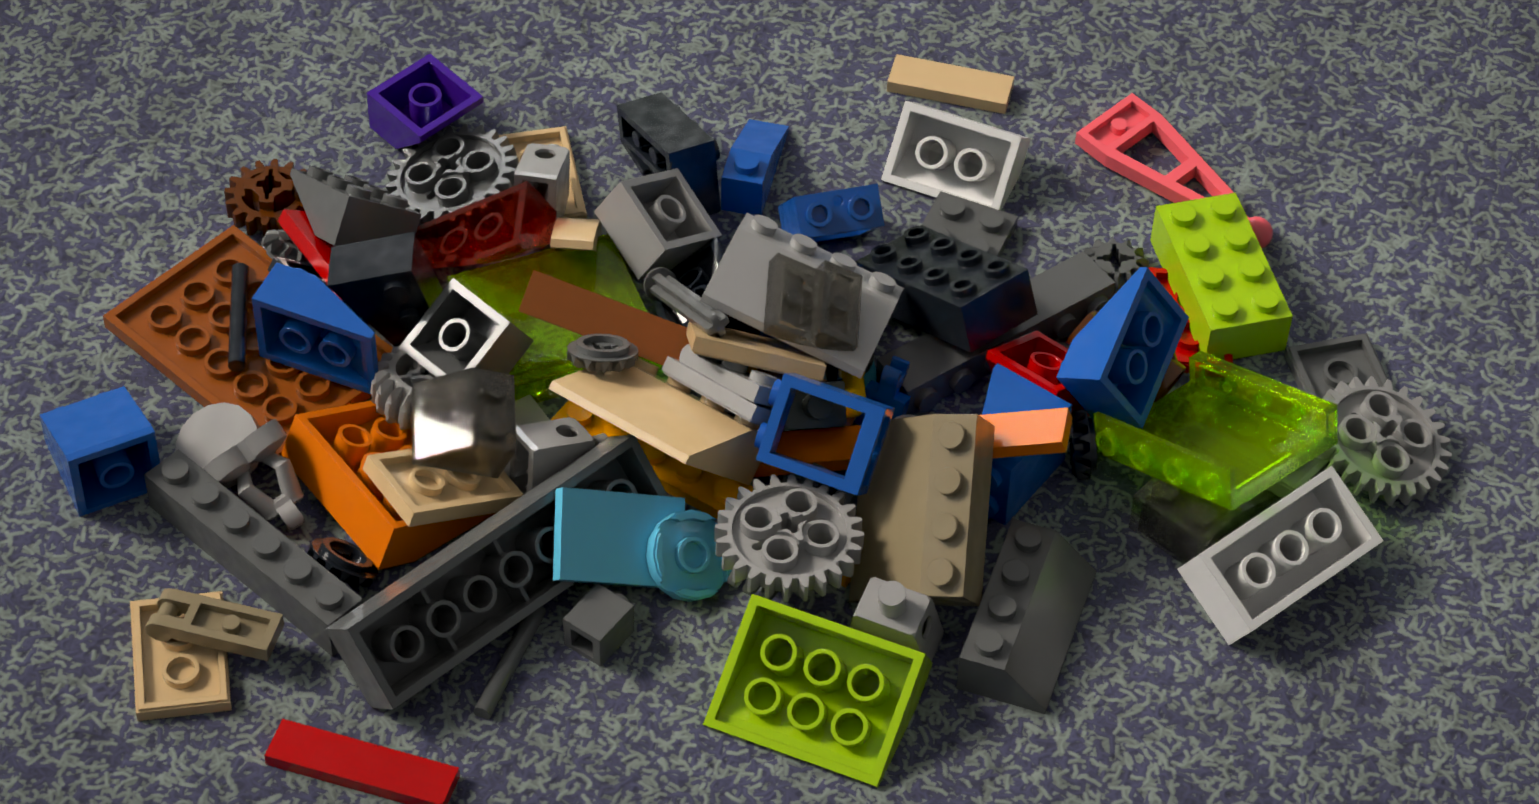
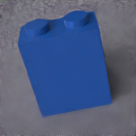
(101, 449)
(1020, 476)

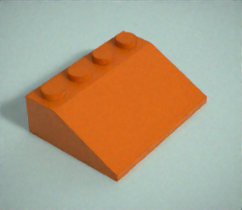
(329, 458)

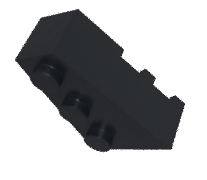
(665, 139)
(385, 282)

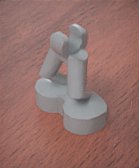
(261, 447)

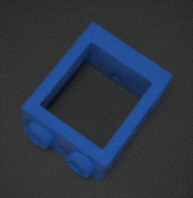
(833, 213)
(867, 446)

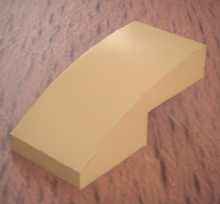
(576, 234)

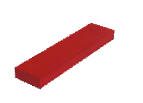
(360, 765)

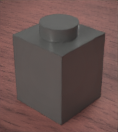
(599, 624)

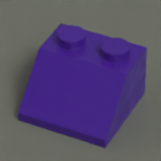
(419, 102)

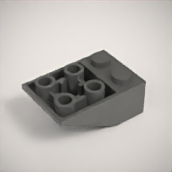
(351, 208)

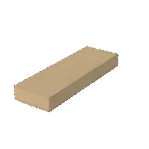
(950, 84)

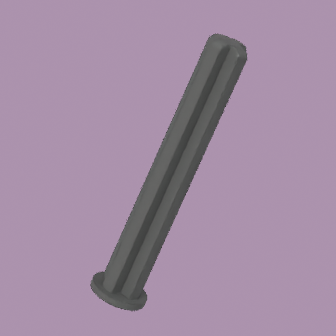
(663, 287)

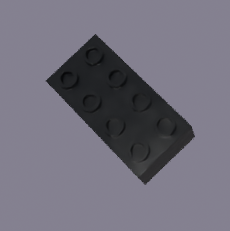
(953, 287)

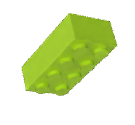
(1221, 277)

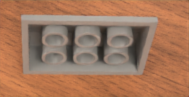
(742, 276)

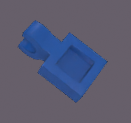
(888, 389)

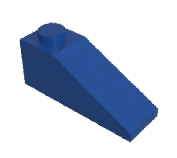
(752, 167)

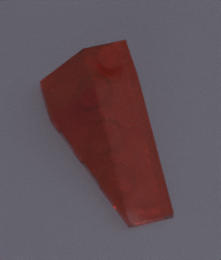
(489, 229)

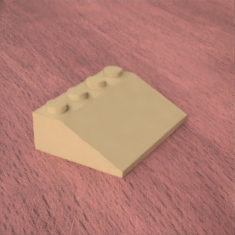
(667, 418)

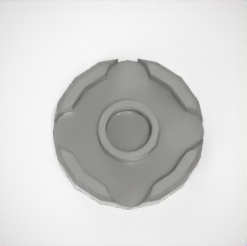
(215, 431)

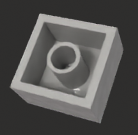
(656, 221)

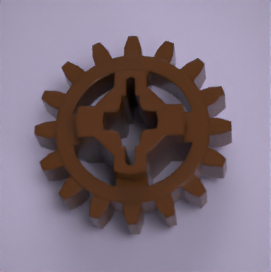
(261, 196)

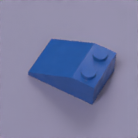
(313, 329)
(1125, 351)

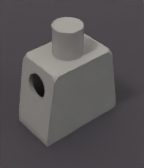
(548, 172)
(547, 448)
(899, 616)

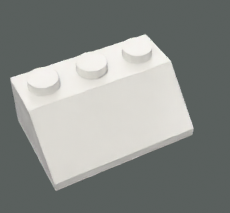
(954, 156)

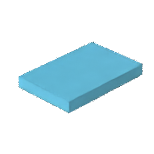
(606, 535)

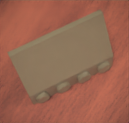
(929, 509)

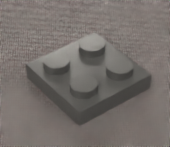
(971, 223)

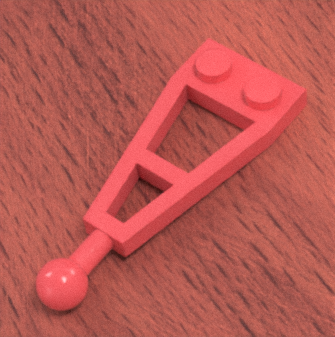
(1132, 121)

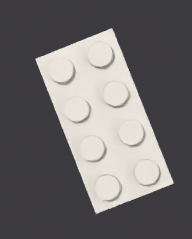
(1280, 555)

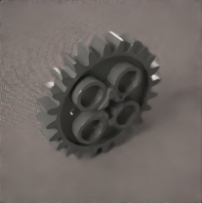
(453, 171)

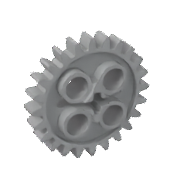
(1386, 442)
(789, 537)

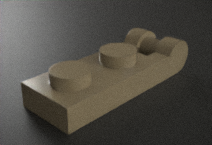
(215, 624)

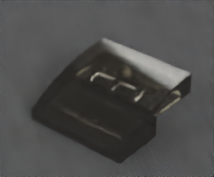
(813, 304)

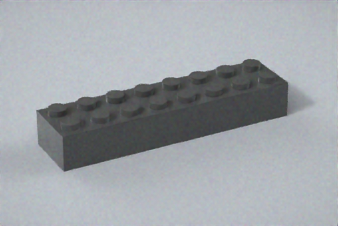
(476, 583)

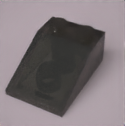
(1187, 523)

